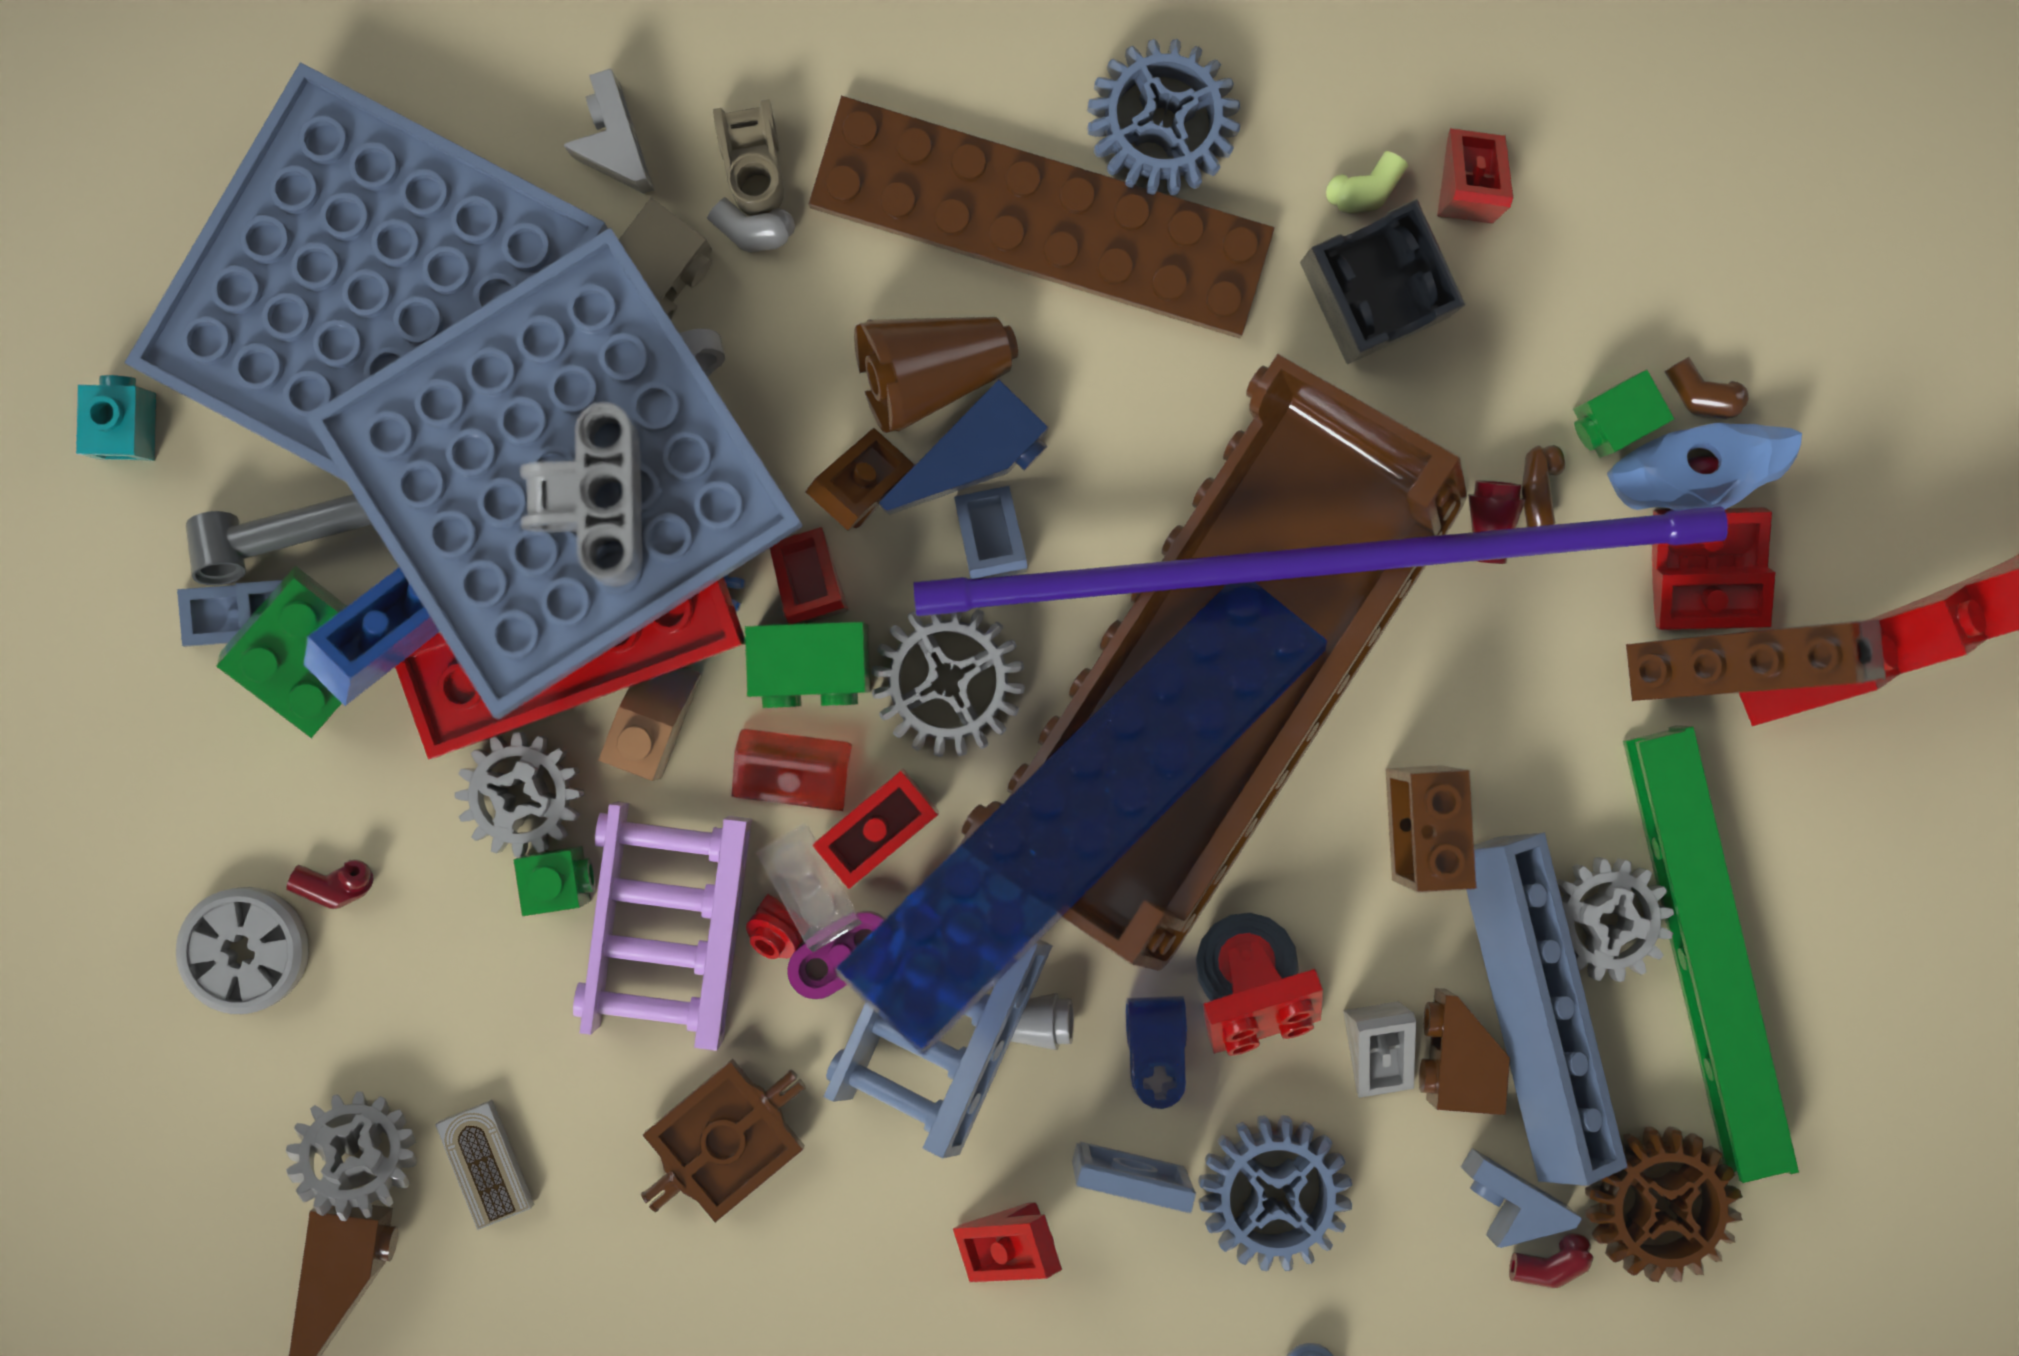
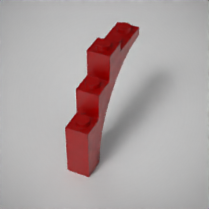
(1915, 637)

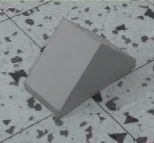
(1382, 1048)

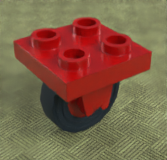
(1254, 984)

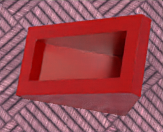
(807, 578)

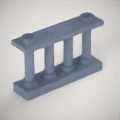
(969, 1068)

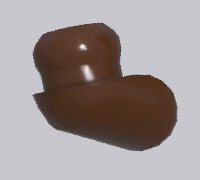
(1706, 397)
(1536, 484)

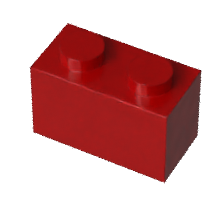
(876, 828)

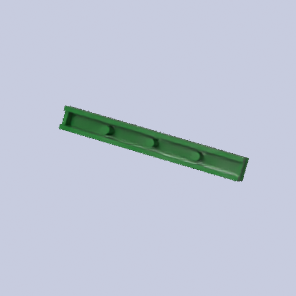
(1710, 954)

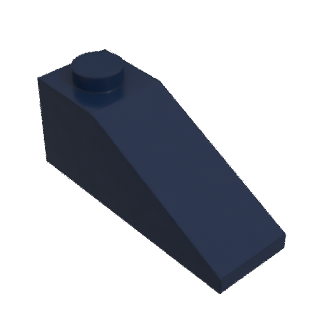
(978, 448)

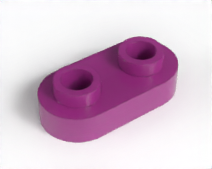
(833, 955)

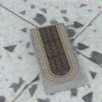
(484, 1164)

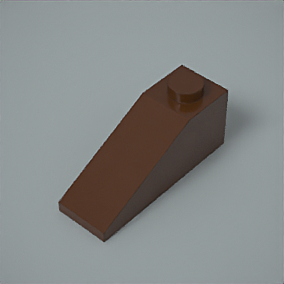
(337, 1271)

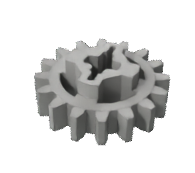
(509, 817)
(1616, 898)
(346, 1131)

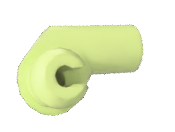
(1368, 191)

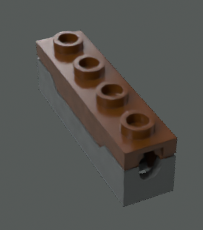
(1756, 660)

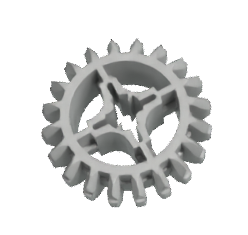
(971, 722)

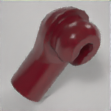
(334, 889)

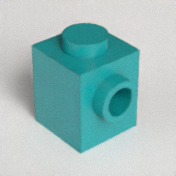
(116, 420)

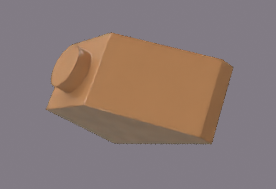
(650, 723)

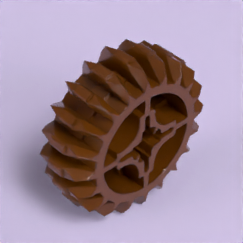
(1681, 1189)

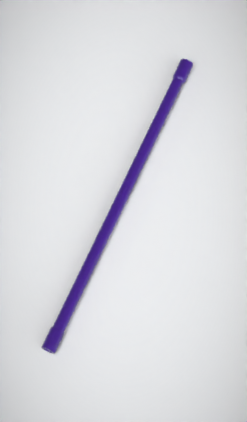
(1673, 528)

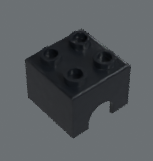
(1382, 282)

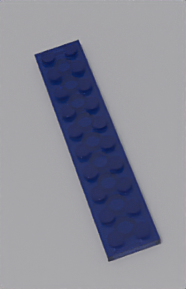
(1079, 813)

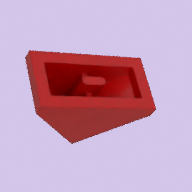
(1475, 177)

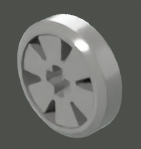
(211, 966)

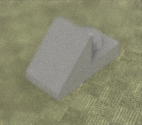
(616, 149)

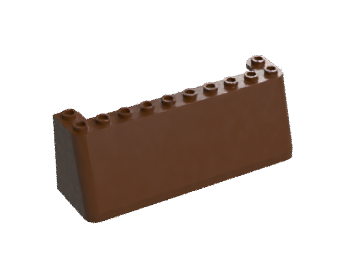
(1300, 476)

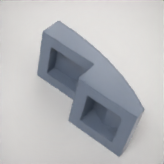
(219, 612)

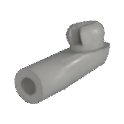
(752, 232)

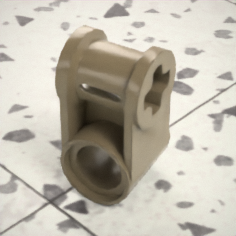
(748, 149)

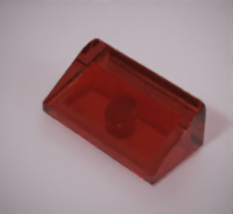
(791, 769)

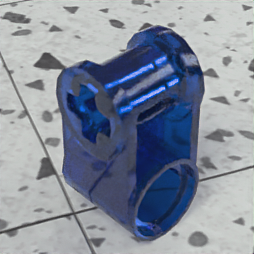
(1157, 1038)

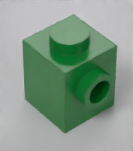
(554, 880)

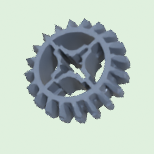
(1183, 105)
(1258, 1213)

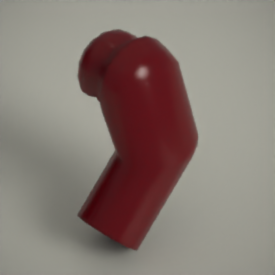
(1556, 1270)

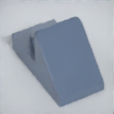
(1527, 1209)

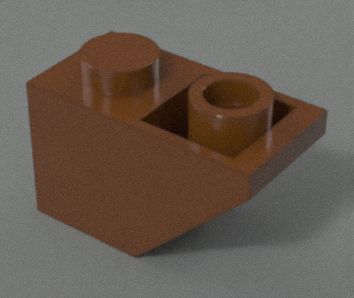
(1464, 1063)

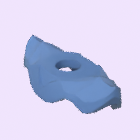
(1747, 459)

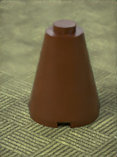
(929, 363)

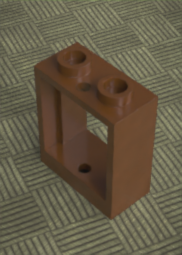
(1440, 844)

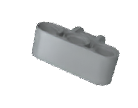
(565, 493)

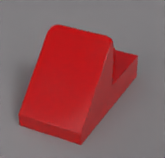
(1008, 1246)

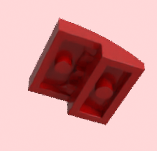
(1718, 580)

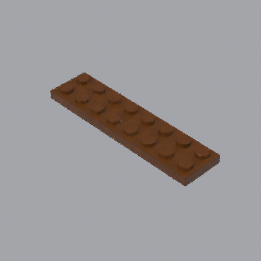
(1040, 217)

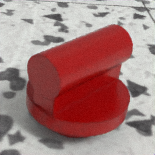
(773, 930)

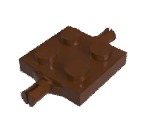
(723, 1140)

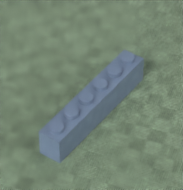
(1543, 1012)

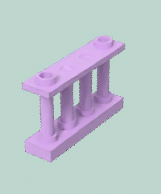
(709, 958)

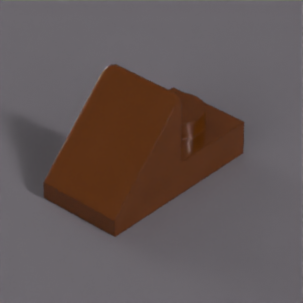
(859, 479)

